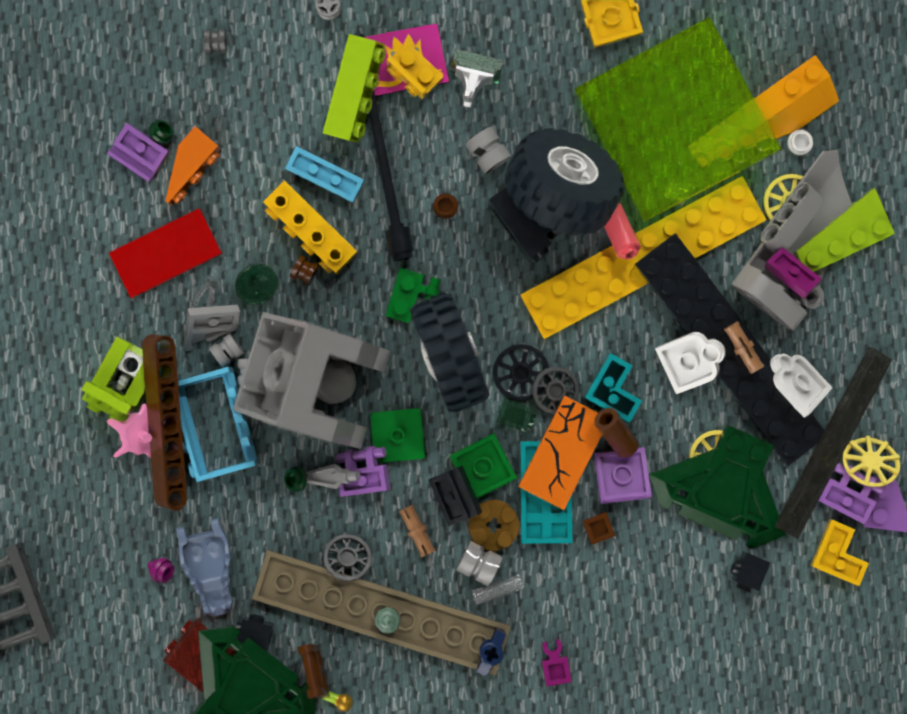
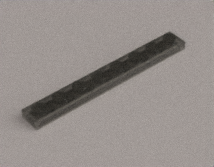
(833, 442)

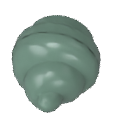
(387, 620)

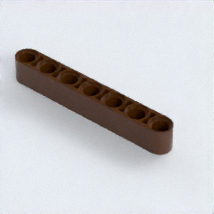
(157, 412)

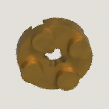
(502, 536)

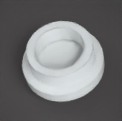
(800, 142)

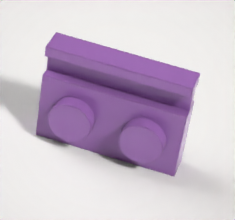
(138, 152)

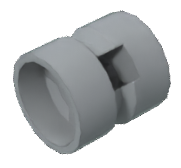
(488, 150)
(479, 563)

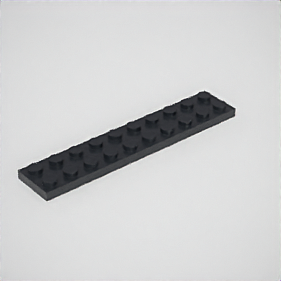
(703, 309)

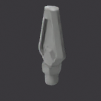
(332, 476)

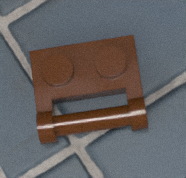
(314, 671)

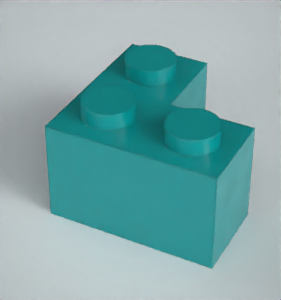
(606, 389)

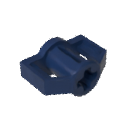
(491, 652)

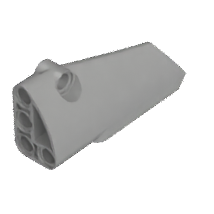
(807, 210)

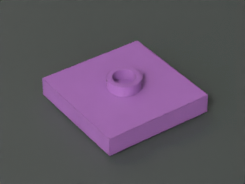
(622, 478)

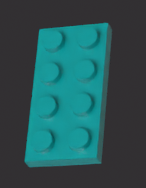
(540, 519)

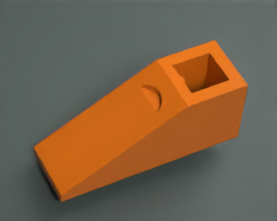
(191, 159)

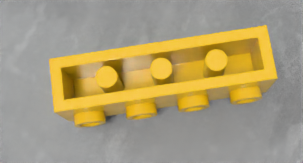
(310, 227)

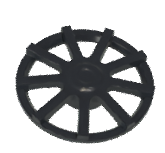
(519, 372)

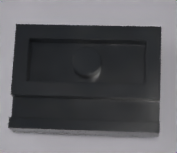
(455, 496)

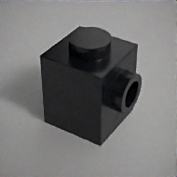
(749, 572)
(256, 630)

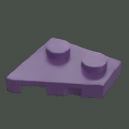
(890, 509)

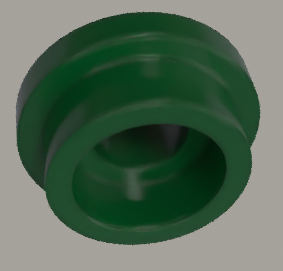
(161, 132)
(295, 479)

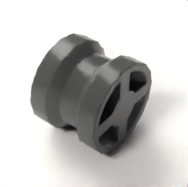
(215, 41)

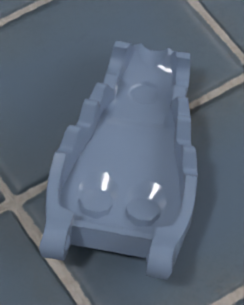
(206, 563)

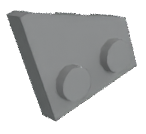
(209, 323)

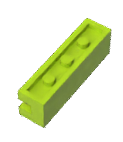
(354, 88)

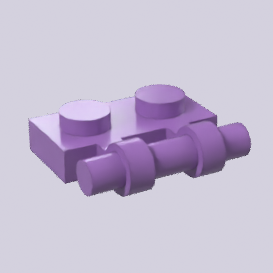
(372, 478)
(847, 500)

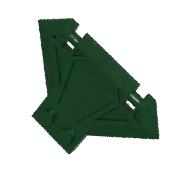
(724, 488)
(246, 680)

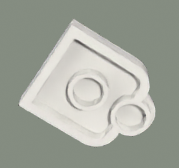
(691, 360)
(799, 382)

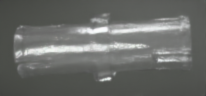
(497, 589)

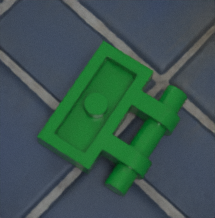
(406, 293)

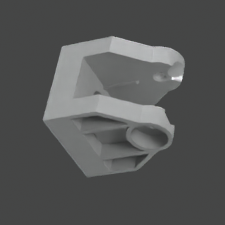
(287, 373)

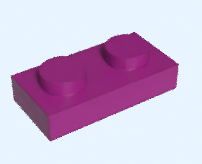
(793, 273)

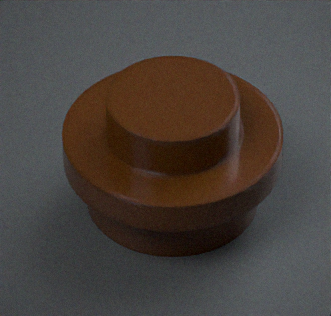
(445, 206)

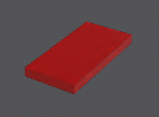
(165, 253)

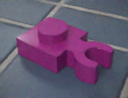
(556, 667)

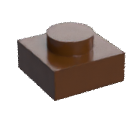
(598, 528)

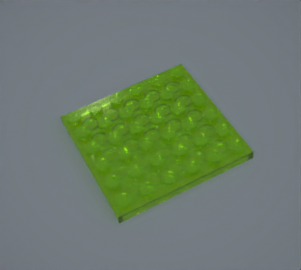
(677, 119)

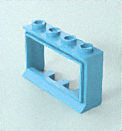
(191, 441)

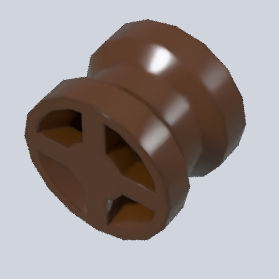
(304, 270)

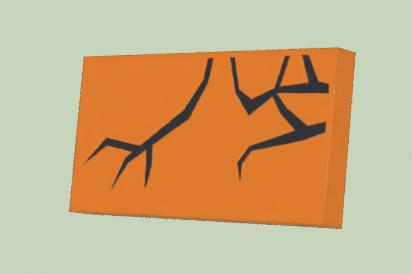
(562, 453)

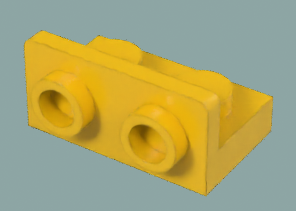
(413, 70)

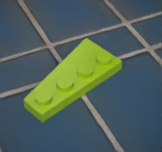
(852, 231)

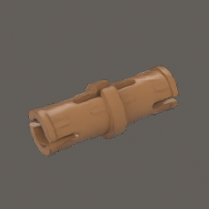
(744, 347)
(417, 530)

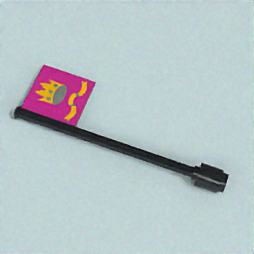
(428, 44)

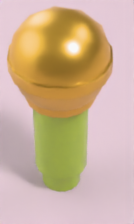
(341, 701)

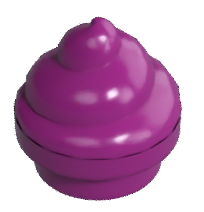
(161, 570)

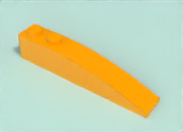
(798, 98)

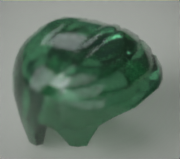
(256, 284)

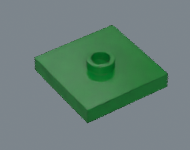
(399, 433)
(484, 465)

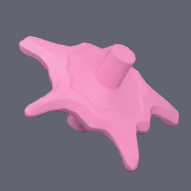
(134, 433)

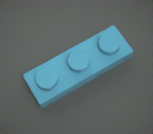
(324, 174)

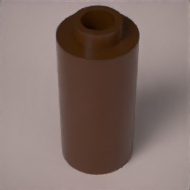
(616, 432)

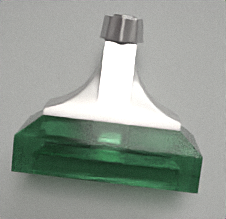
(474, 72)

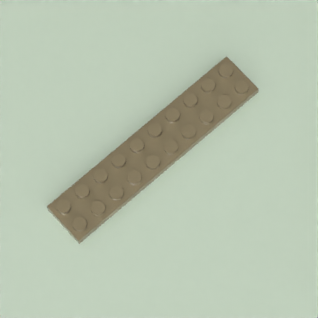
(354, 604)

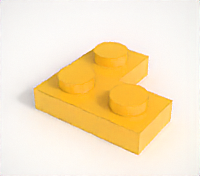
(832, 554)

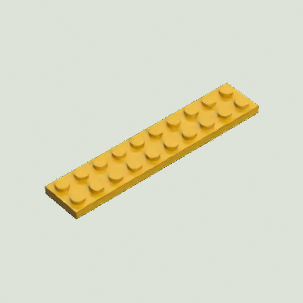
(609, 278)

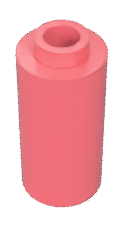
(622, 235)

